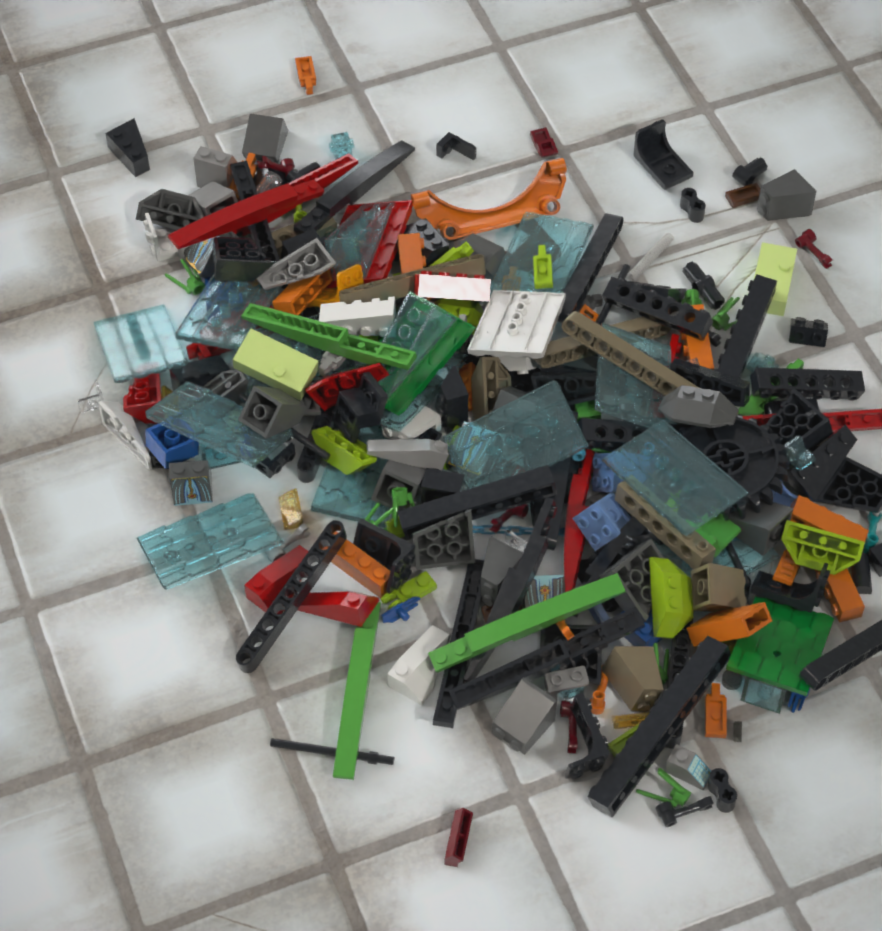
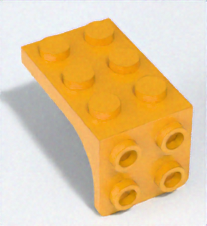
(345, 279)

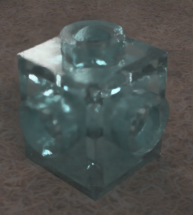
(341, 144)
(761, 360)

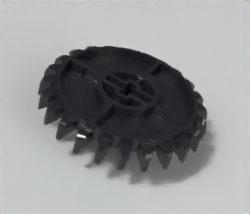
(747, 456)

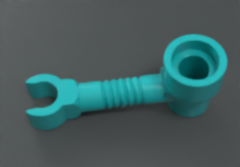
(872, 538)

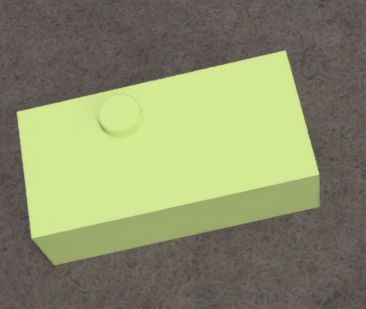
(778, 264)
(275, 364)

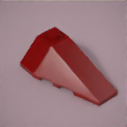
(326, 390)
(142, 396)
(269, 581)
(340, 606)

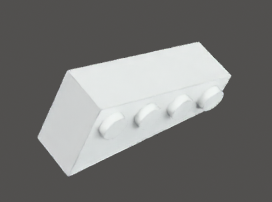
(361, 318)

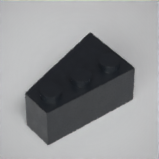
(198, 371)

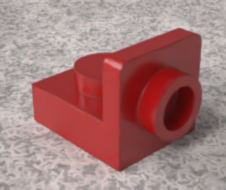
(197, 350)

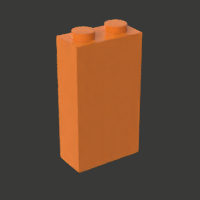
(730, 623)

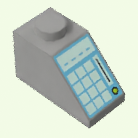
(688, 767)

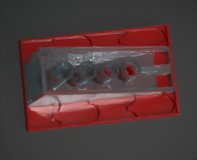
(368, 238)

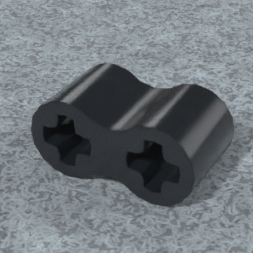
(692, 205)
(720, 787)

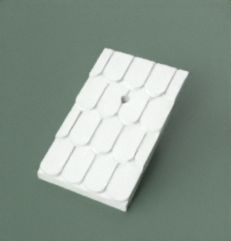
(517, 324)

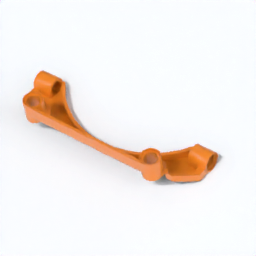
(544, 189)

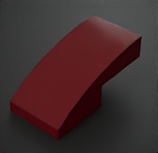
(543, 143)

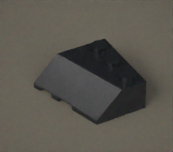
(434, 244)
(592, 662)

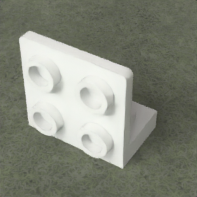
(161, 244)

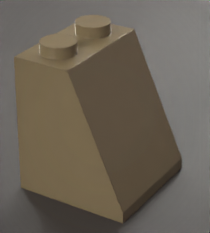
(717, 588)
(634, 676)

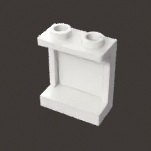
(420, 423)

